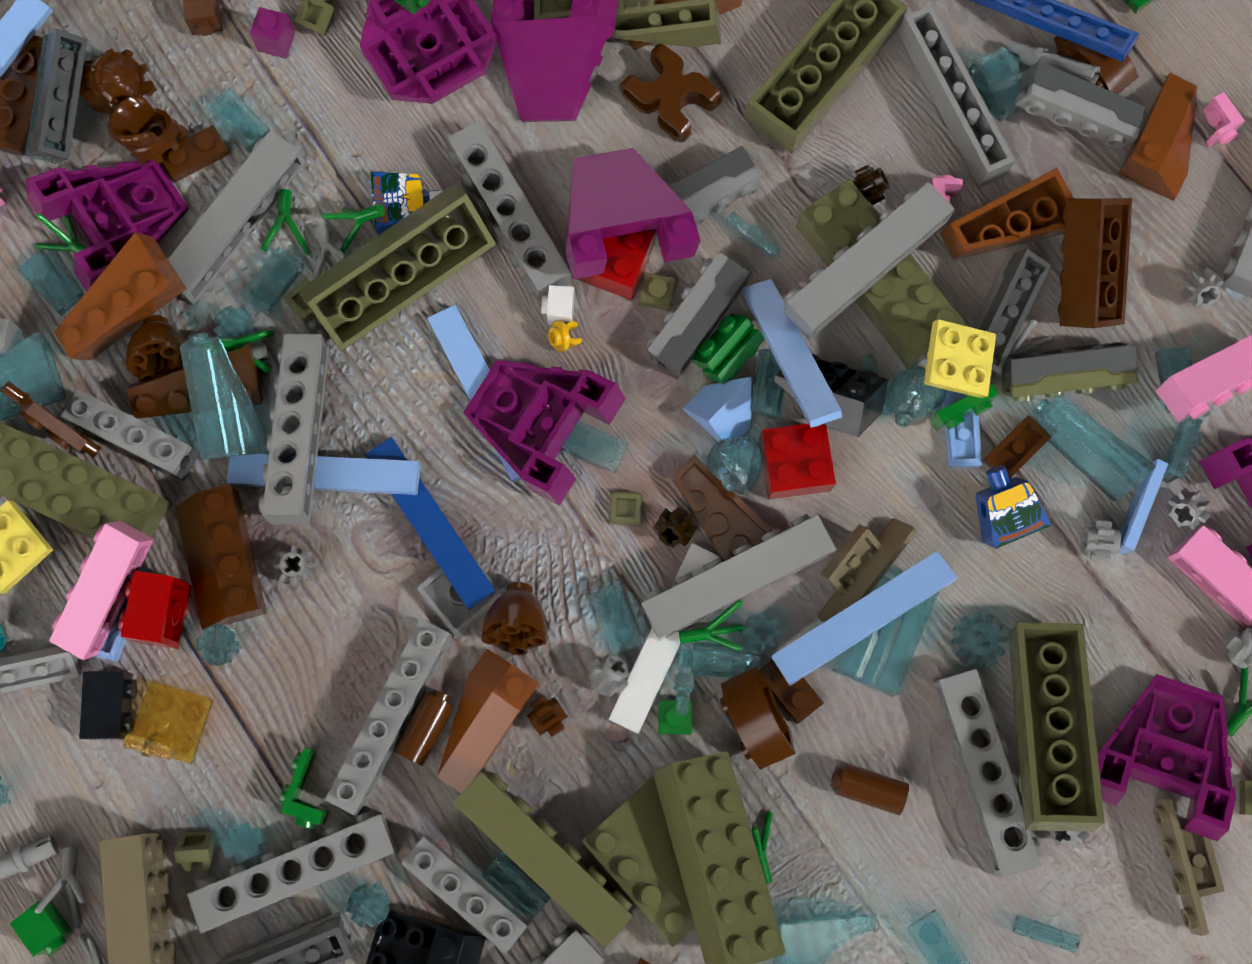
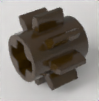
(871, 183)
(675, 527)

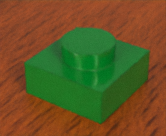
(672, 723)

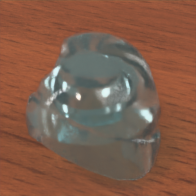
(912, 399)
(736, 463)

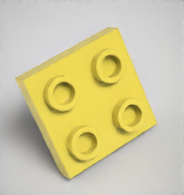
(960, 359)
(20, 546)

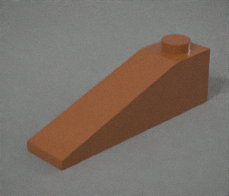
(1164, 142)
(486, 713)

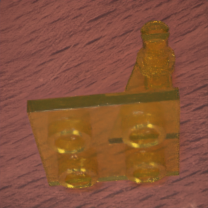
(169, 723)

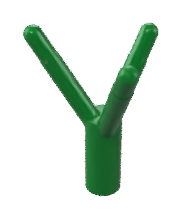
(284, 211)
(359, 216)
(73, 242)
(233, 343)
(710, 631)
(1243, 711)
(762, 844)

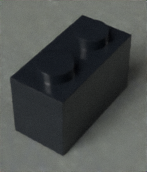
(107, 705)

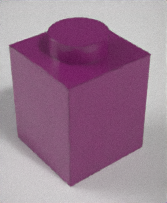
(272, 32)

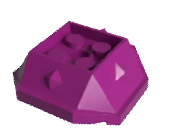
(409, 73)

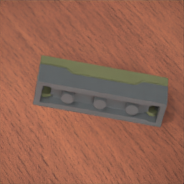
(1069, 370)

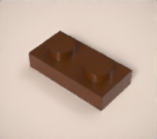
(195, 153)
(1018, 446)
(797, 698)

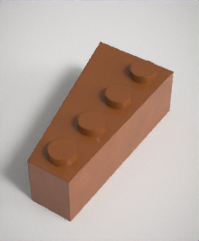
(1013, 219)
(120, 299)

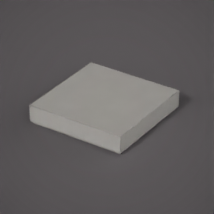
(448, 605)

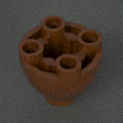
(154, 348)
(515, 620)

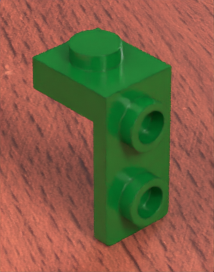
(305, 814)

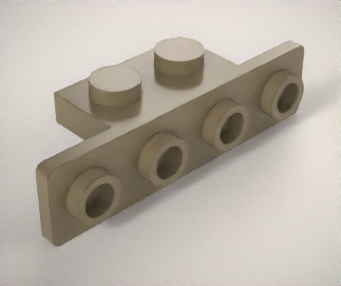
(862, 564)
(1193, 865)

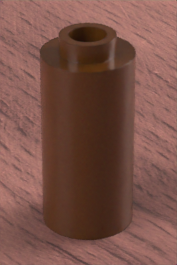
(424, 727)
(870, 788)

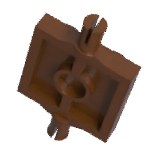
(56, 428)

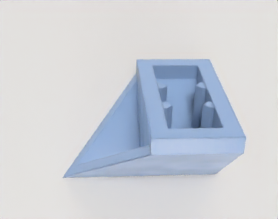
(723, 408)

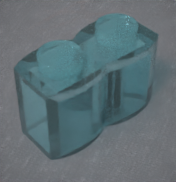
(998, 81)

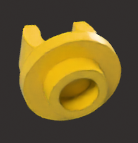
(559, 335)

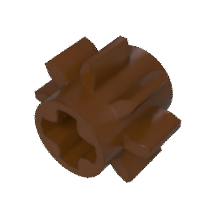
(547, 716)

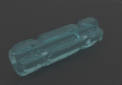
(1046, 933)

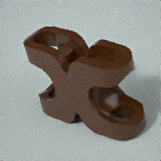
(670, 92)

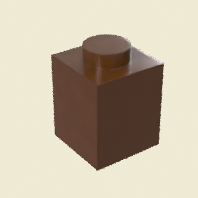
(202, 16)

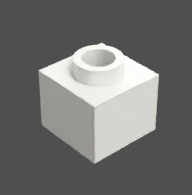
(559, 304)

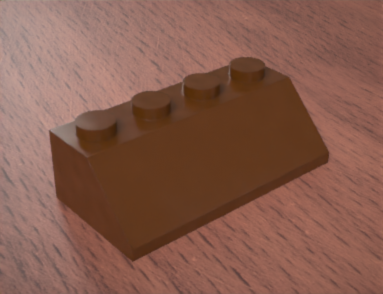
(1095, 262)
(220, 557)

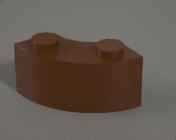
(1113, 73)
(756, 718)

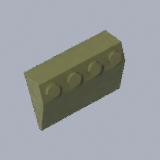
(641, 859)

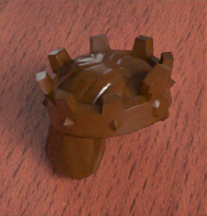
(111, 79)
(144, 129)

